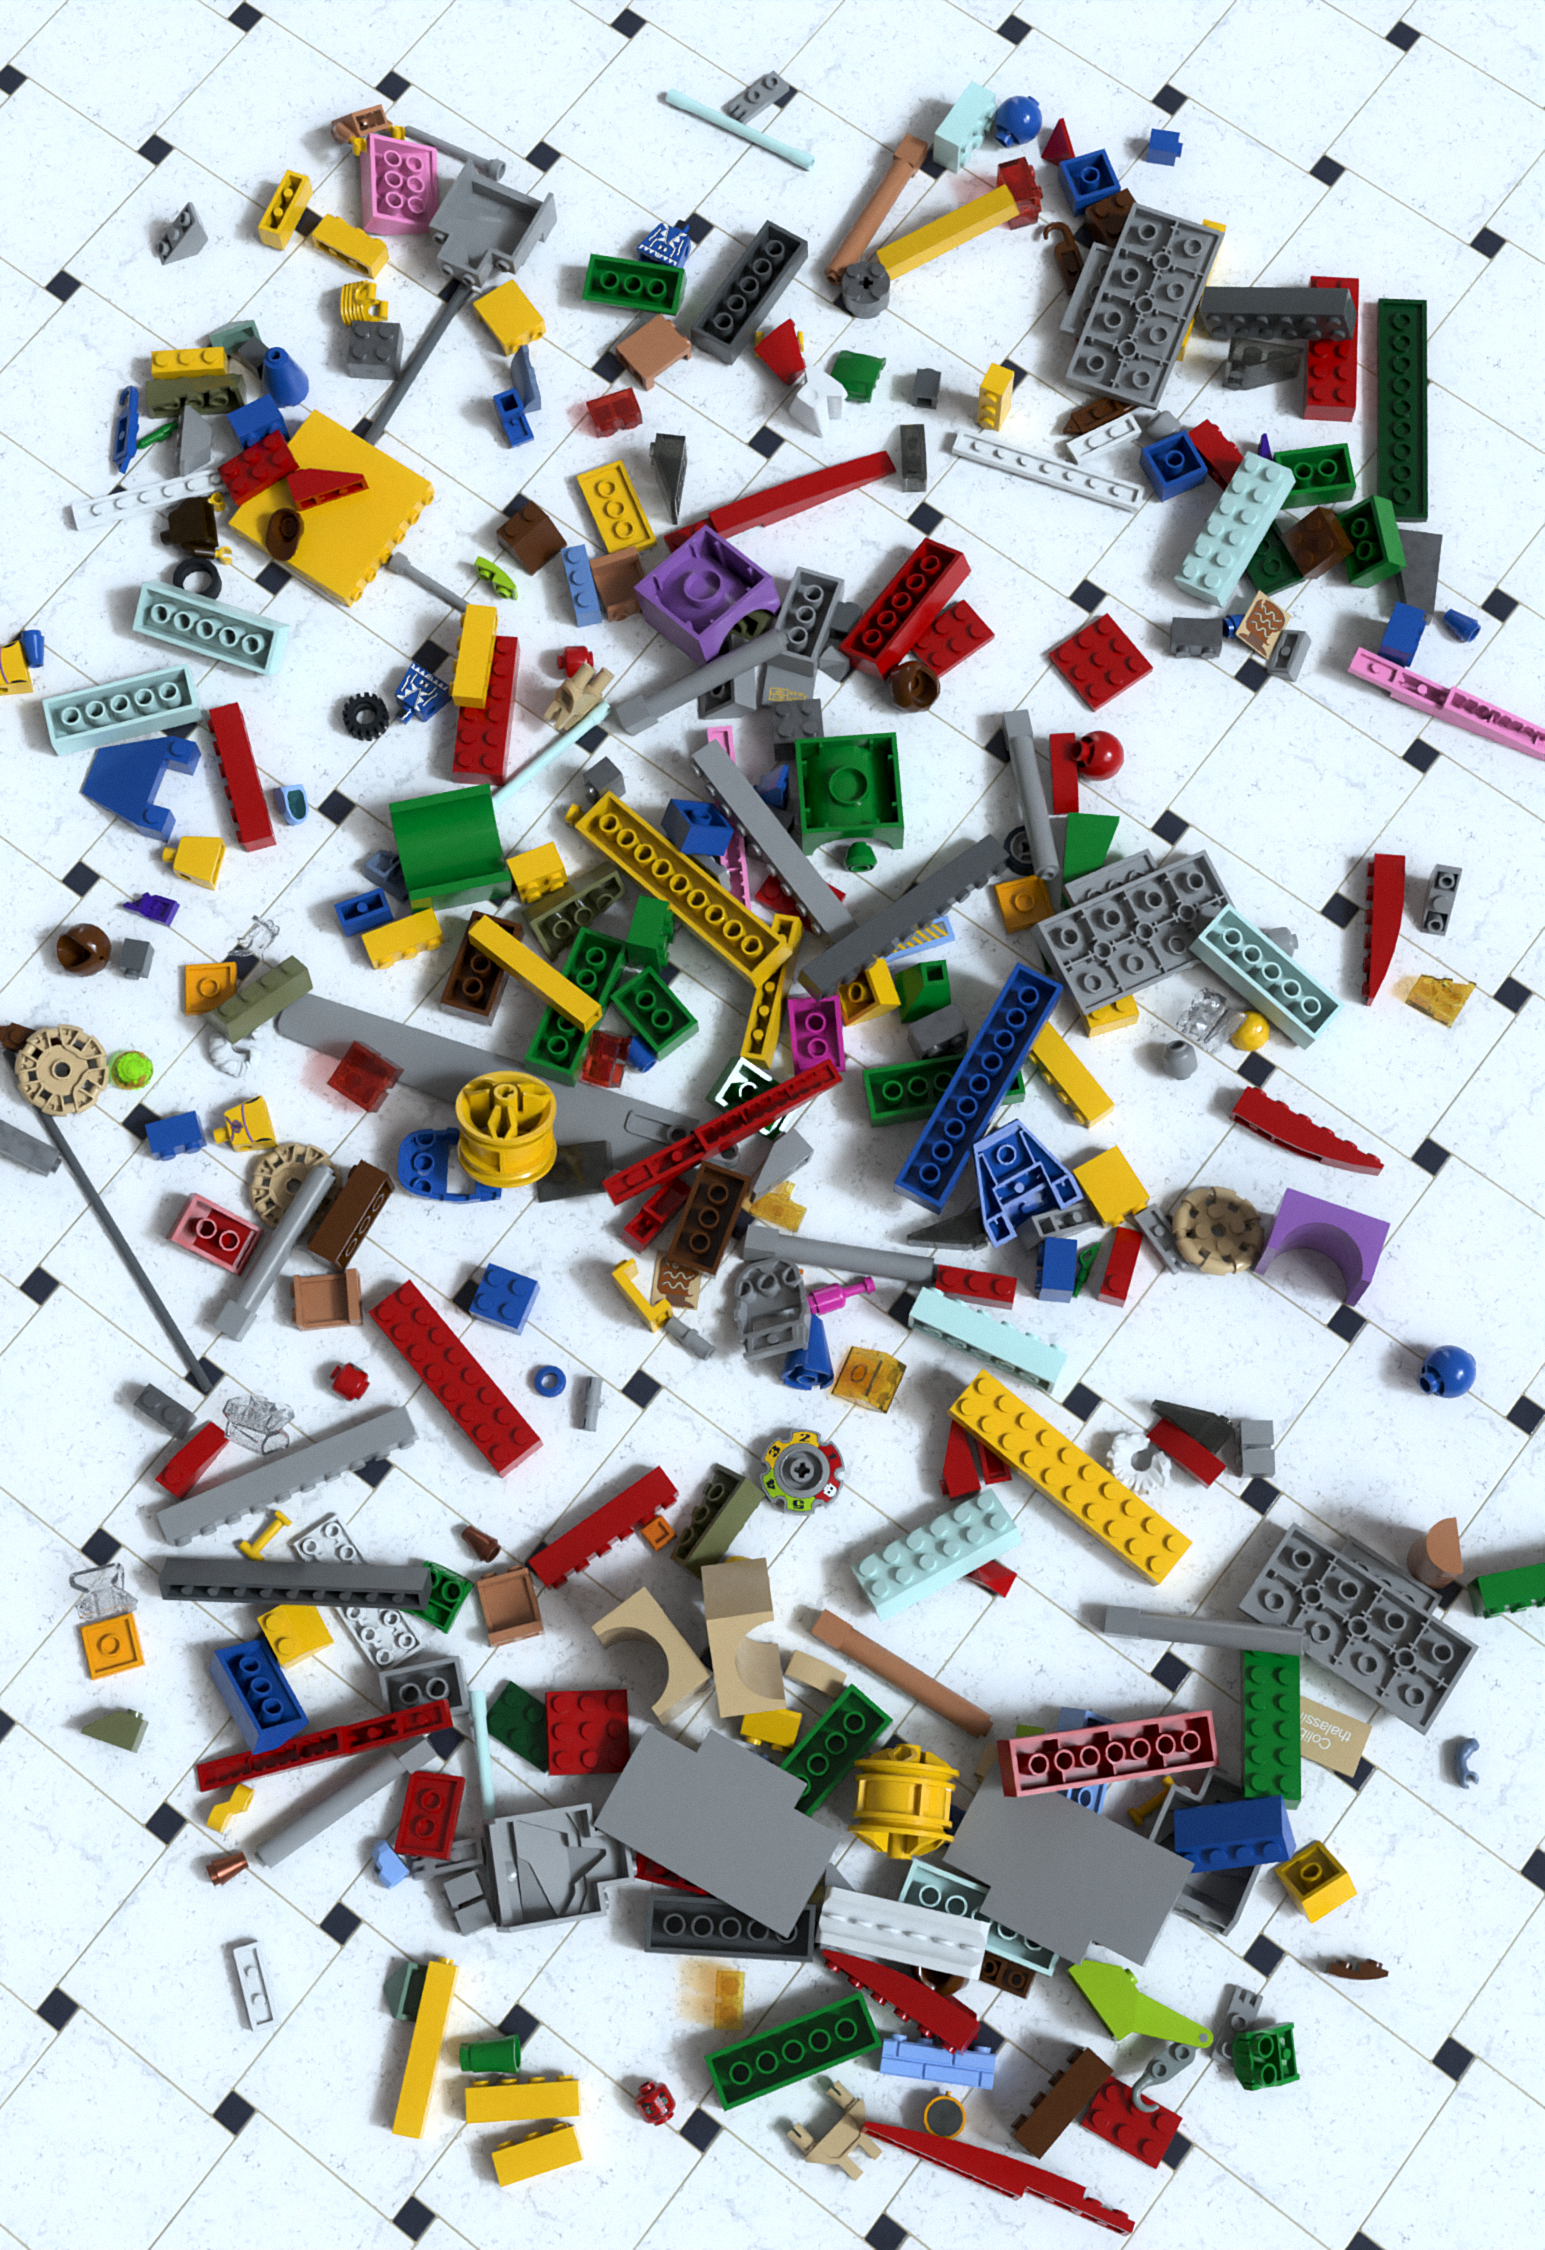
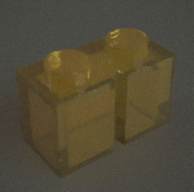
(731, 1987)

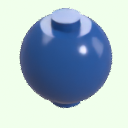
(1017, 121)
(1447, 1372)

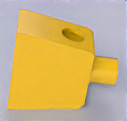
(197, 859)

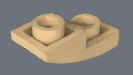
(815, 1674)

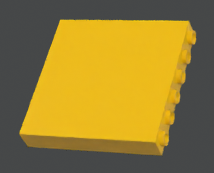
(350, 535)

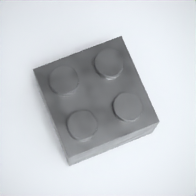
(375, 350)
(794, 721)
(938, 1034)

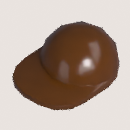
(284, 533)

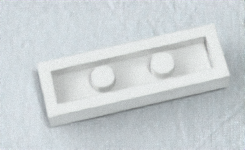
(1103, 439)
(257, 1986)

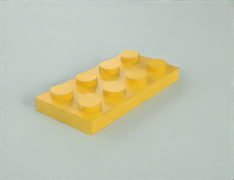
(616, 508)

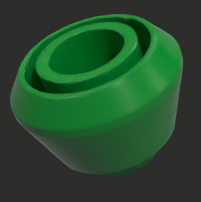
(859, 858)

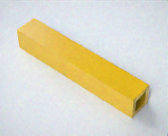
(948, 232)
(534, 974)
(426, 2048)

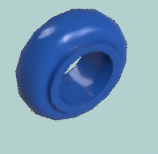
(550, 1370)

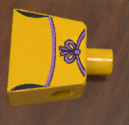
(14, 670)
(248, 1127)

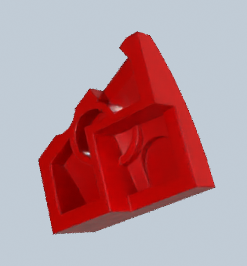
(783, 353)

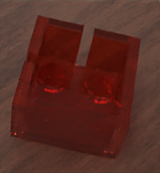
(1020, 181)
(365, 1076)

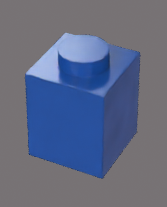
(1164, 147)

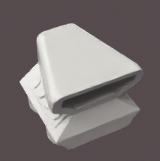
(818, 401)

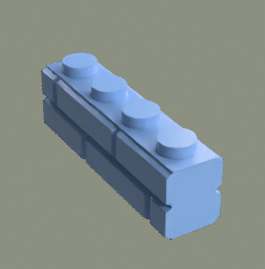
(933, 2063)

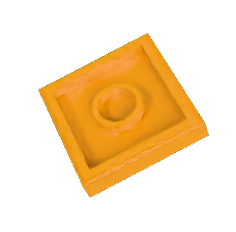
(1023, 903)
(209, 986)
(112, 1646)

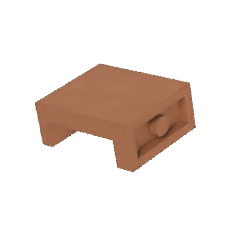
(652, 350)
(615, 579)
(327, 1301)
(510, 1606)

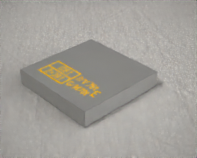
(786, 686)

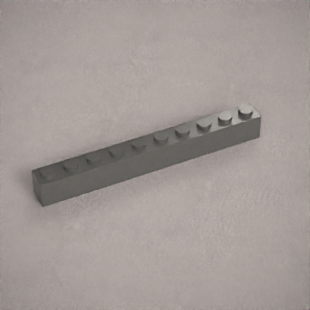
(903, 918)
(296, 1583)

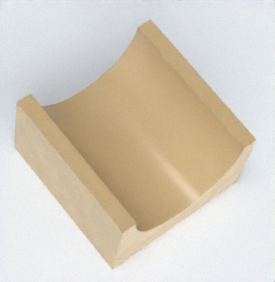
(645, 1621)
(744, 1670)

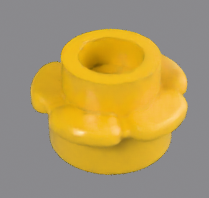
(574, 814)

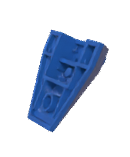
(1018, 1180)

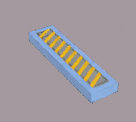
(936, 934)

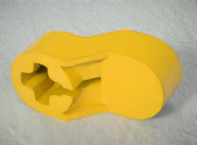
(237, 1804)

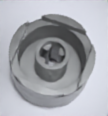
(866, 289)

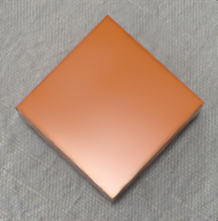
(658, 1533)

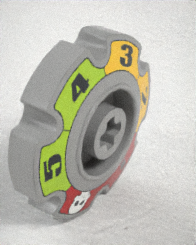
(822, 1466)

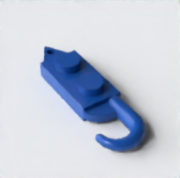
(126, 430)

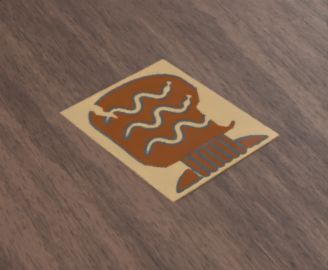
(1263, 625)
(675, 1284)

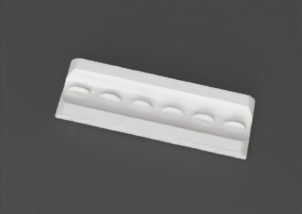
(382, 1633)
(902, 1932)

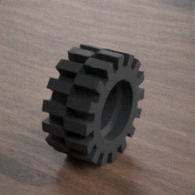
(363, 703)

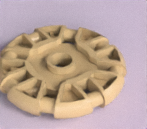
(58, 1085)
(283, 1176)
(1229, 1222)

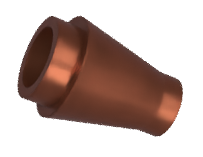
(483, 1545)
(225, 1868)

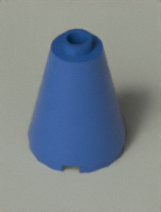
(283, 378)
(810, 1366)

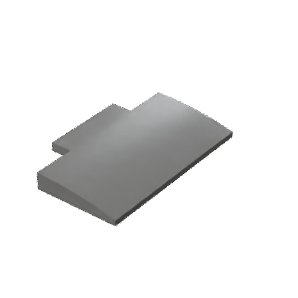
(1138, 305)
(1130, 926)
(1364, 1623)
(721, 1824)
(1067, 1873)

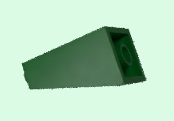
(1085, 846)

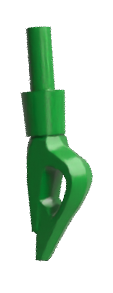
(1084, 1272)

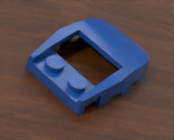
(425, 1168)

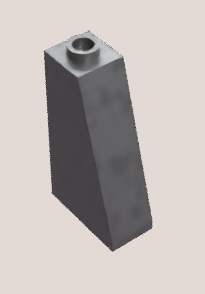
(1419, 580)
(28, 1150)

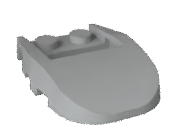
(768, 1289)

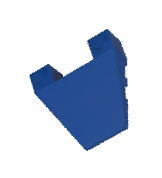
(129, 777)

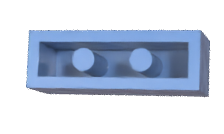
(581, 585)

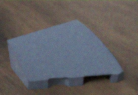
(525, 380)
(386, 872)

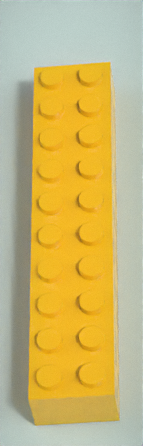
(693, 895)
(1069, 1478)

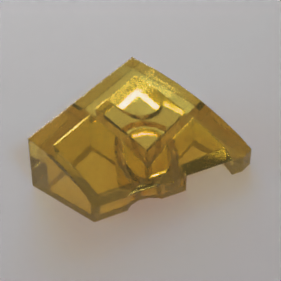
(1440, 998)

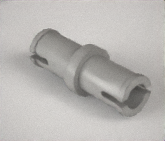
(690, 1338)
(591, 1404)

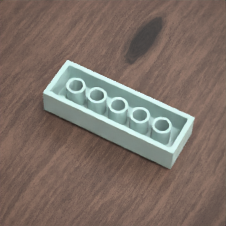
(1235, 529)
(211, 627)
(122, 709)
(1266, 977)
(987, 1339)
(936, 1554)
(950, 1894)

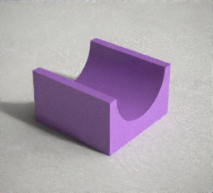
(704, 593)
(1341, 1234)

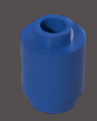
(640, 1055)

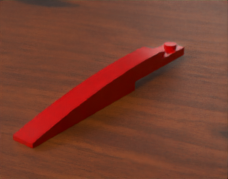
(788, 498)
(722, 1133)
(326, 1746)
(1001, 2174)

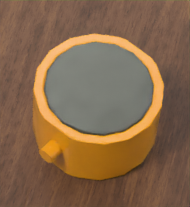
(944, 2116)

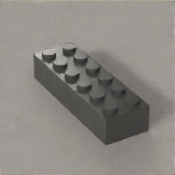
(749, 292)
(1278, 313)
(718, 1930)

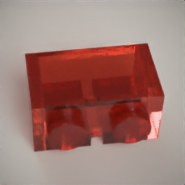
(614, 412)
(601, 1058)

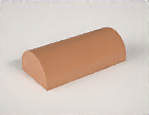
(1436, 1555)

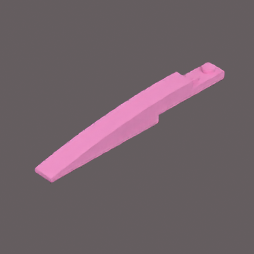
(1450, 704)
(734, 857)

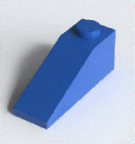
(775, 787)

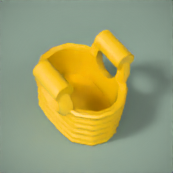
(357, 300)

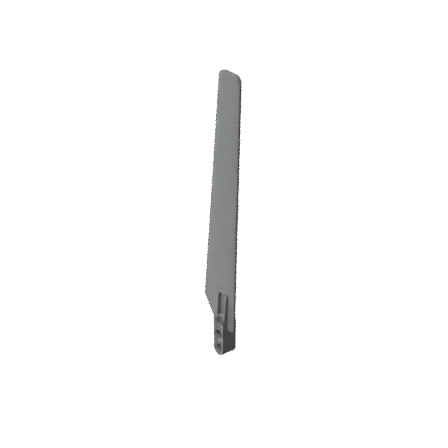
(445, 1067)

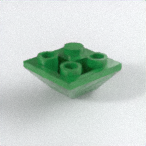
(922, 990)

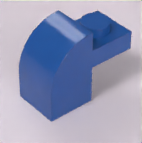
(512, 417)

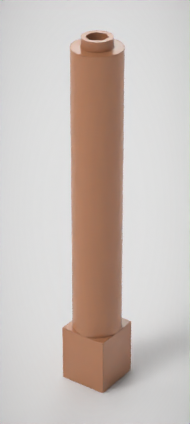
(905, 164)
(901, 1674)

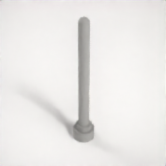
(495, 168)
(400, 564)

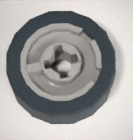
(1018, 861)

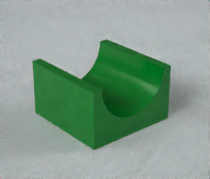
(849, 789)
(450, 849)

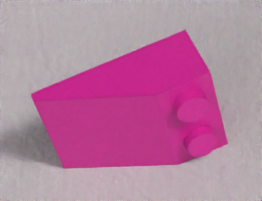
(816, 1031)

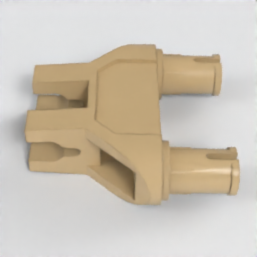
(578, 697)
(841, 2138)

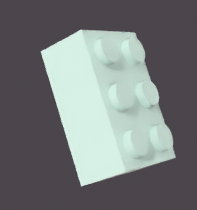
(964, 127)

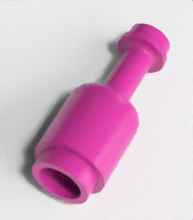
(833, 1296)

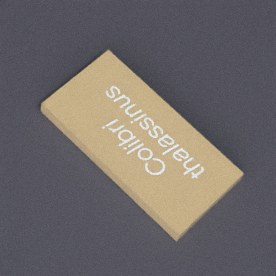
(1331, 1737)

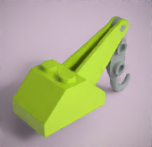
(1124, 2010)

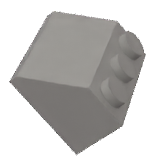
(735, 696)

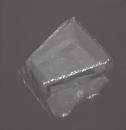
(1209, 1021)
(257, 1423)
(103, 1593)

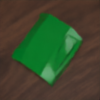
(857, 374)
(446, 1597)
(1265, 2057)

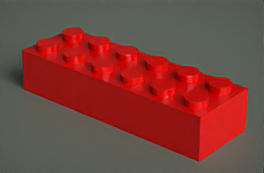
(1331, 366)
(905, 608)
(486, 733)

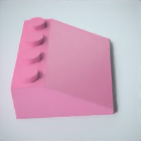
(398, 186)

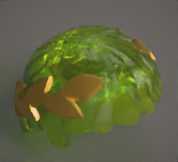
(132, 1070)

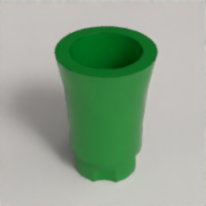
(492, 2055)

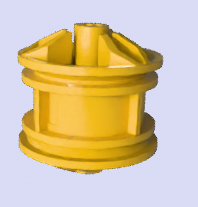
(508, 1106)
(903, 1801)

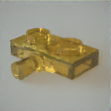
(780, 1209)

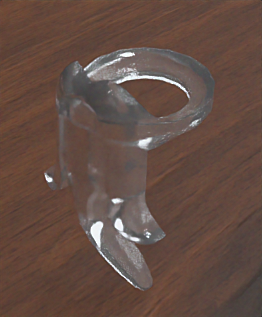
(259, 938)

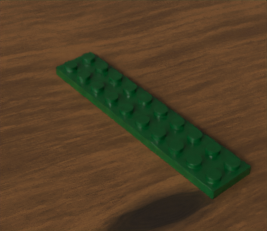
(1402, 407)

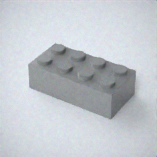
(807, 619)

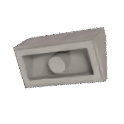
(1289, 655)

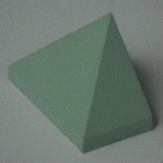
(233, 335)
(405, 1991)

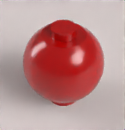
(1098, 755)

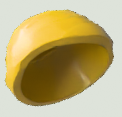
(1252, 1032)

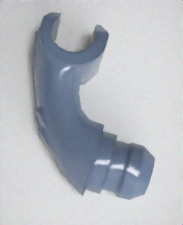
(1463, 1753)

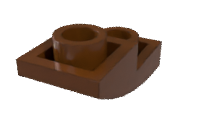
(1364, 1970)
(1006, 1975)

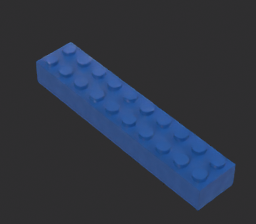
(978, 1088)

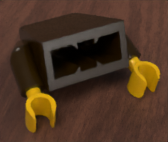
(194, 528)

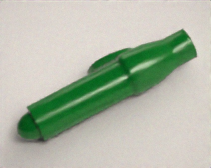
(160, 435)

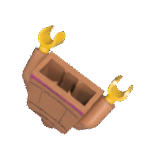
(359, 124)

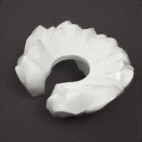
(232, 1062)
(1120, 1467)

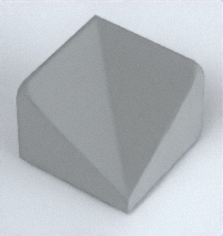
(834, 663)

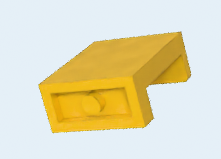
(510, 317)
(1111, 1187)
(655, 1316)

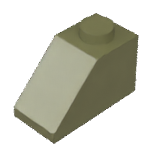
(119, 1729)

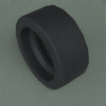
(199, 564)

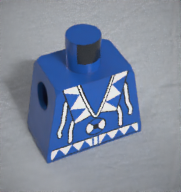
(666, 245)
(420, 695)

